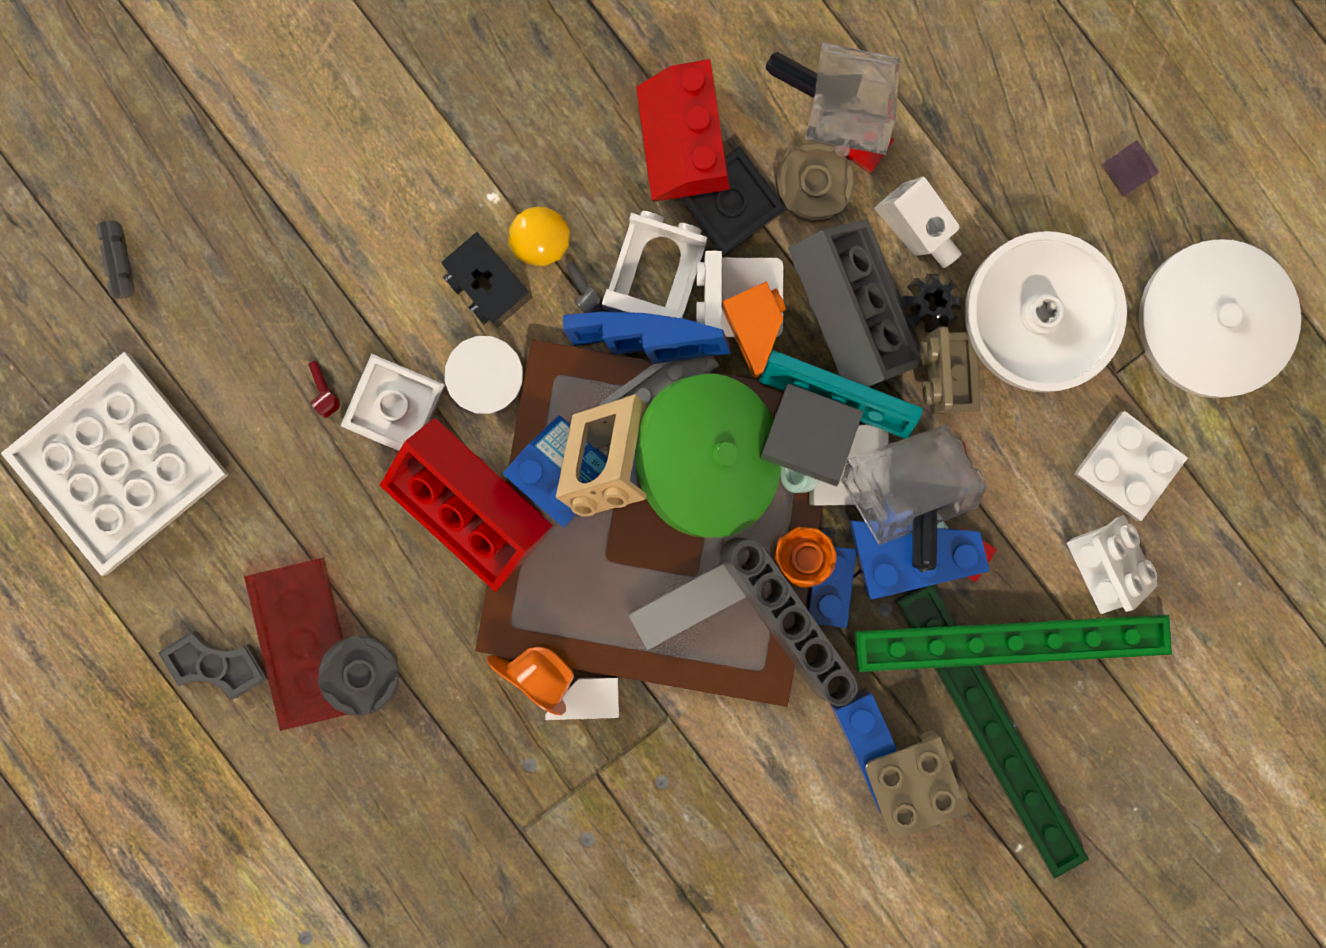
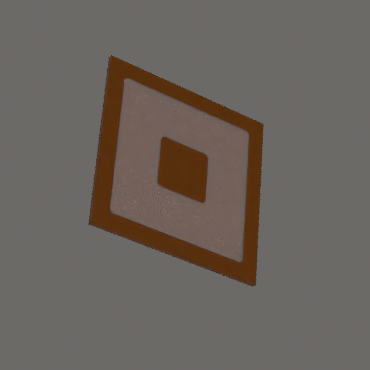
(603, 566)

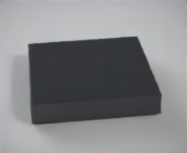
(736, 213)

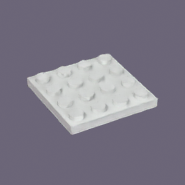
(115, 464)

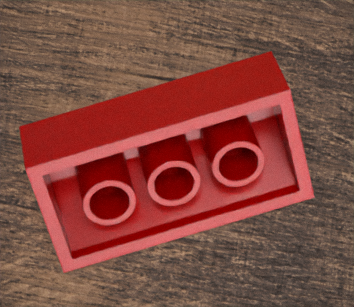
(464, 504)

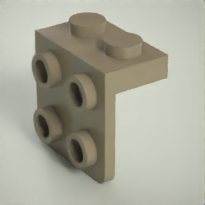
(951, 372)
(917, 786)

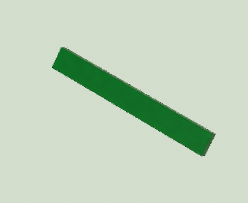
(1012, 643)

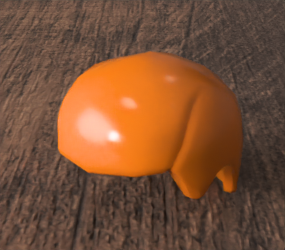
(805, 556)

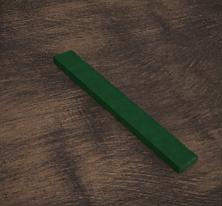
(1000, 744)

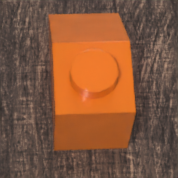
(755, 323)

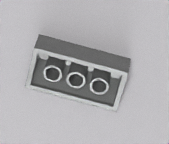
(856, 303)

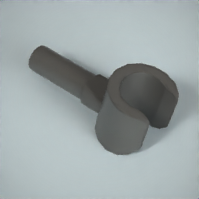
(589, 300)

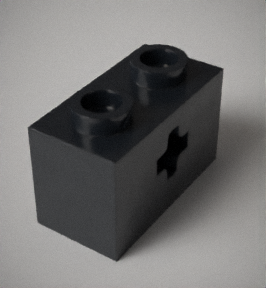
(478, 259)

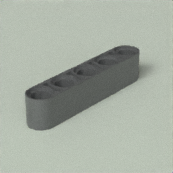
(804, 632)

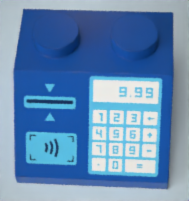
(539, 468)

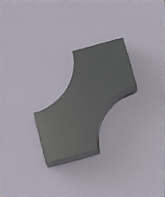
(197, 660)

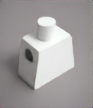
(908, 213)

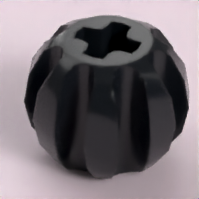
(943, 299)

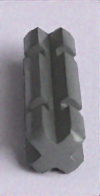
(114, 259)

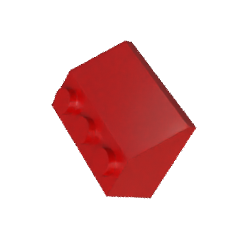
(682, 132)

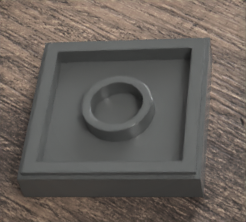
(812, 435)

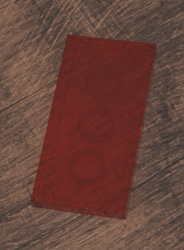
(295, 629)

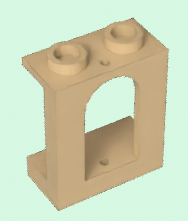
(611, 424)

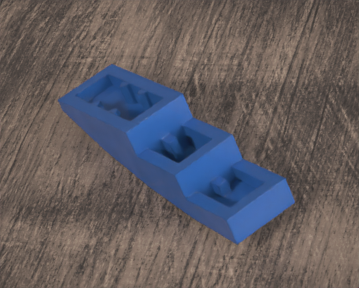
(658, 335)

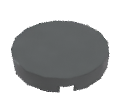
(358, 675)

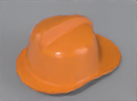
(538, 675)

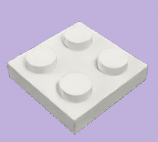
(1130, 466)

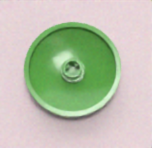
(703, 456)

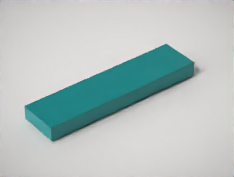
(877, 407)

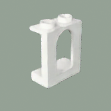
(639, 233)

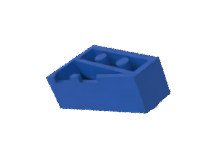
(889, 567)

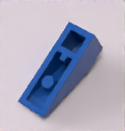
(864, 731)

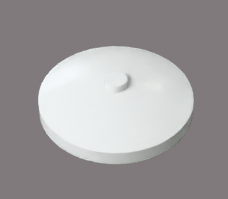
(1045, 312)
(1219, 318)

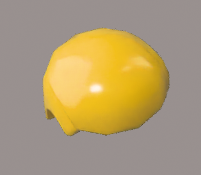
(538, 236)

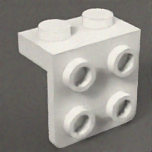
(729, 277)

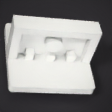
(1114, 566)

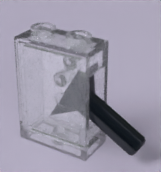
(849, 94)
(913, 488)

